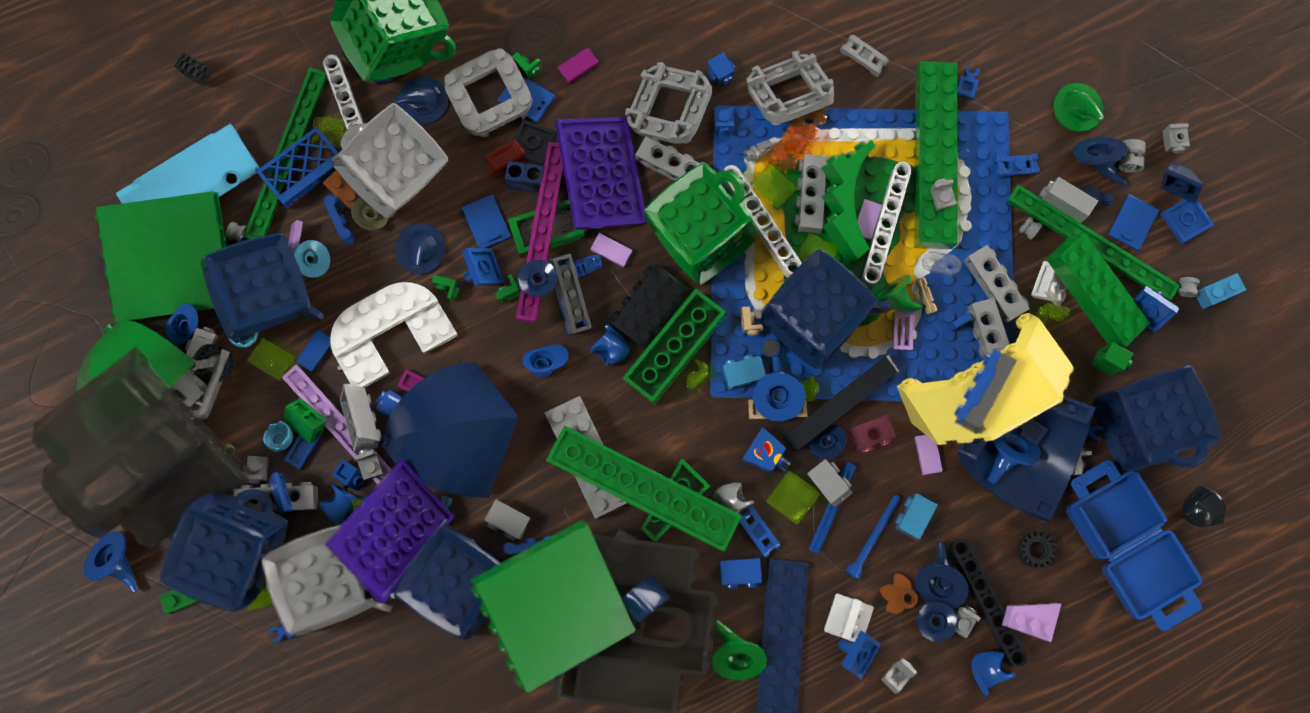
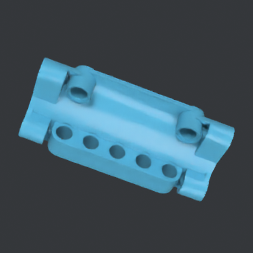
(196, 169)

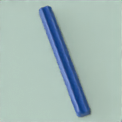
(829, 514)

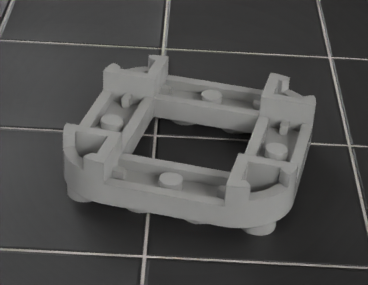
(773, 108)
(500, 114)
(681, 130)

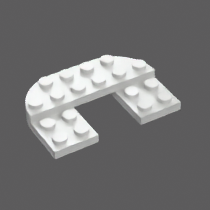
(376, 315)

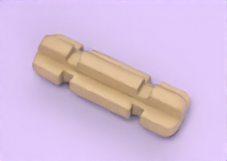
(926, 295)

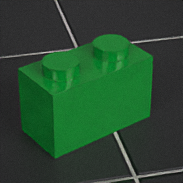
(1112, 359)

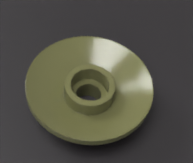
(359, 212)

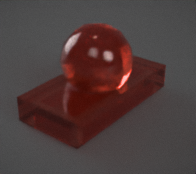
(499, 158)

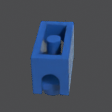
(740, 572)

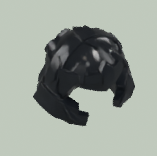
(1204, 508)

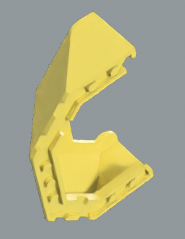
(1029, 390)

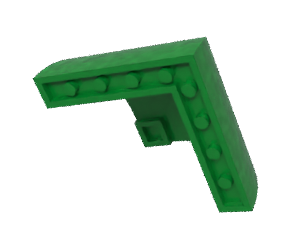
(120, 339)

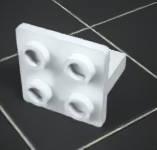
(1049, 286)
(848, 617)

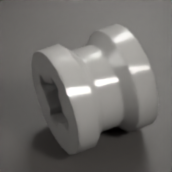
(1030, 228)
(235, 232)
(1188, 287)

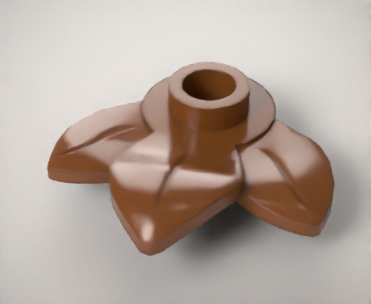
(896, 593)

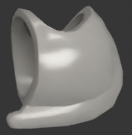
(731, 497)

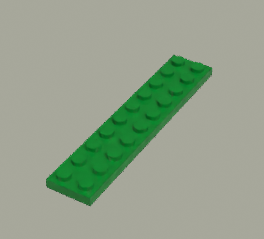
(644, 488)

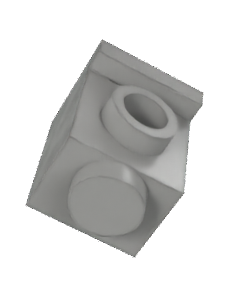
(1175, 144)

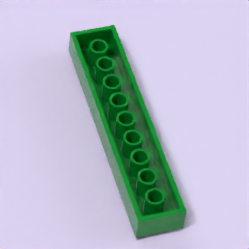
(935, 152)

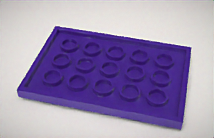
(600, 172)
(388, 530)

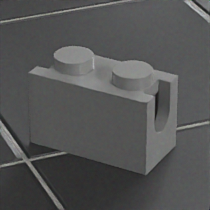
(830, 483)
(508, 520)

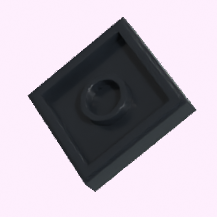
(534, 141)

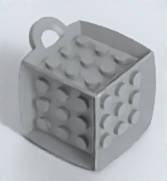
(388, 159)
(313, 586)

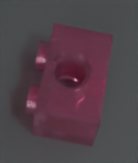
(881, 426)

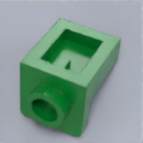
(525, 67)
(444, 284)
(507, 293)

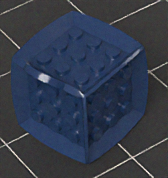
(256, 285)
(819, 308)
(1158, 420)
(221, 549)
(440, 582)

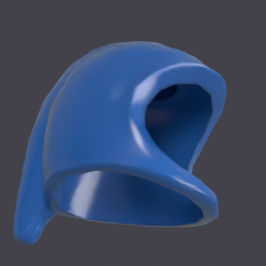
(611, 347)
(340, 506)
(989, 670)

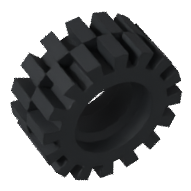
(193, 69)
(1048, 550)

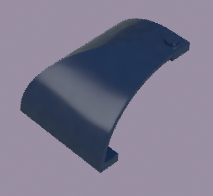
(452, 430)
(1037, 486)

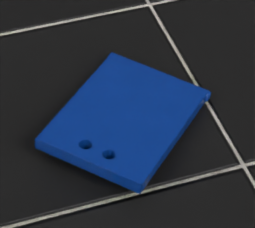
(538, 95)
(486, 222)
(1133, 222)

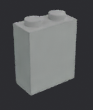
(1068, 199)

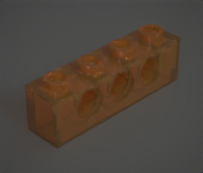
(785, 161)

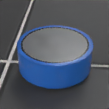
(770, 348)

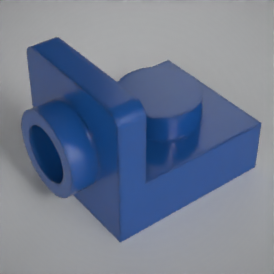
(723, 121)
(348, 475)

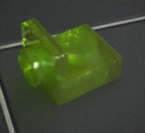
(1054, 311)
(697, 377)
(811, 388)

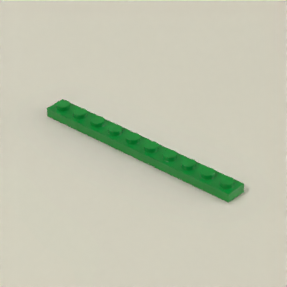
(295, 130)
(1112, 254)

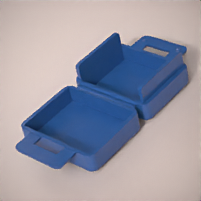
(1144, 562)

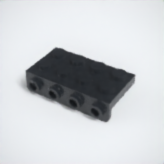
(648, 305)

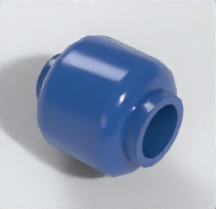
(387, 402)

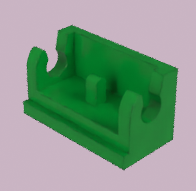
(304, 419)

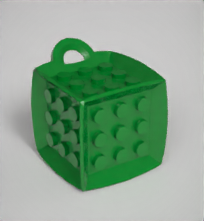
(390, 35)
(702, 222)

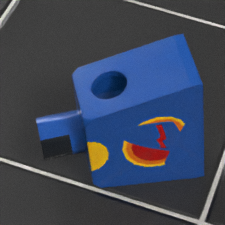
(766, 453)

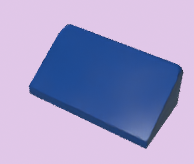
(280, 493)

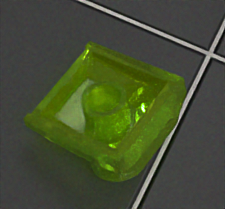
(793, 497)

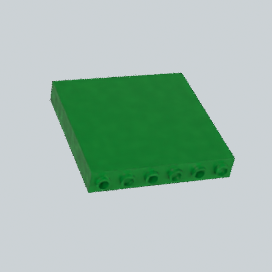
(157, 252)
(552, 606)

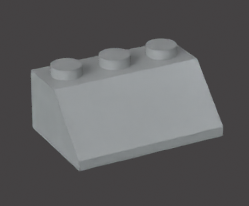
(359, 418)

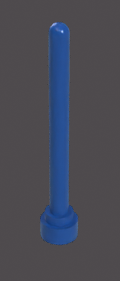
(855, 568)

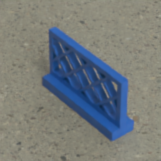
(308, 181)

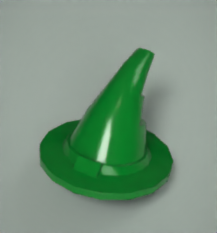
(1078, 107)
(898, 296)
(737, 657)

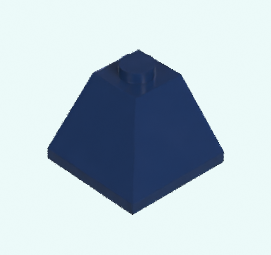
(1182, 182)

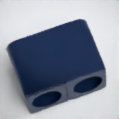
(517, 183)
(645, 598)

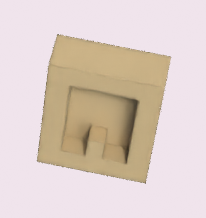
(746, 319)

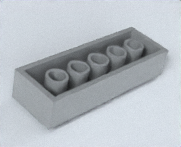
(575, 416)

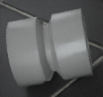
(1134, 158)

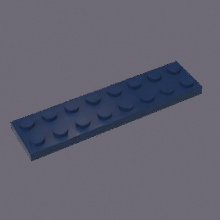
(782, 636)

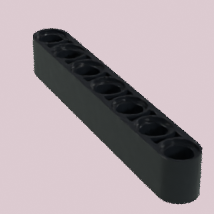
(842, 402)
(995, 609)

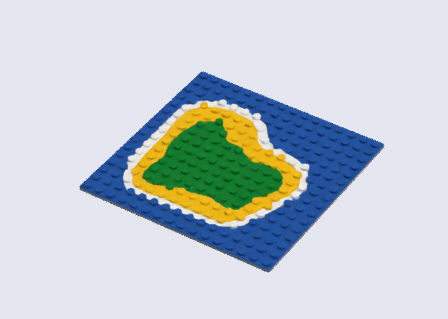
(982, 221)

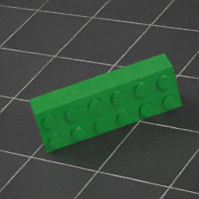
(1097, 290)
(675, 346)

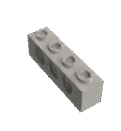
(661, 165)
(814, 222)
(985, 279)
(995, 328)
(307, 501)

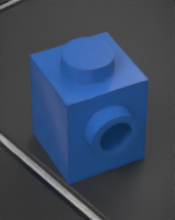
(720, 69)

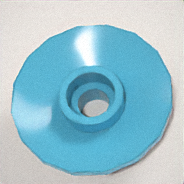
(318, 254)

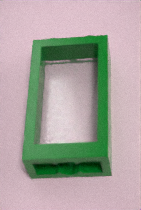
(562, 232)

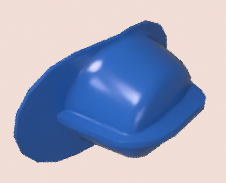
(182, 324)
(544, 360)

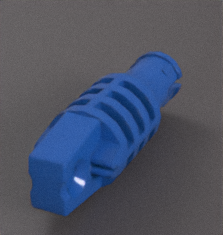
(587, 265)

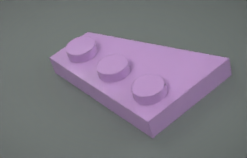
(1033, 620)

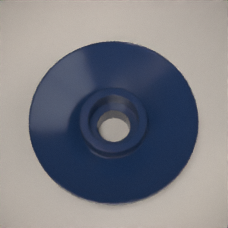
(534, 270)
(831, 435)
(947, 619)

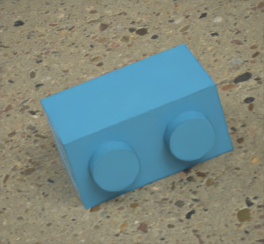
(1220, 291)
(743, 372)
(915, 516)

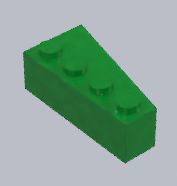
(686, 476)

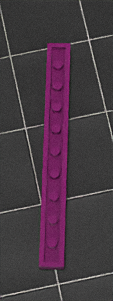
(542, 226)

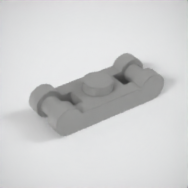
(864, 55)

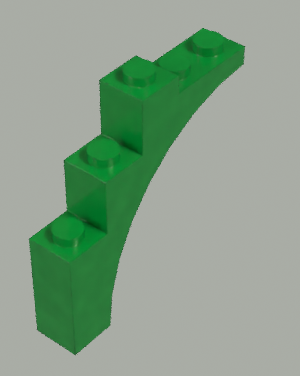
(842, 223)

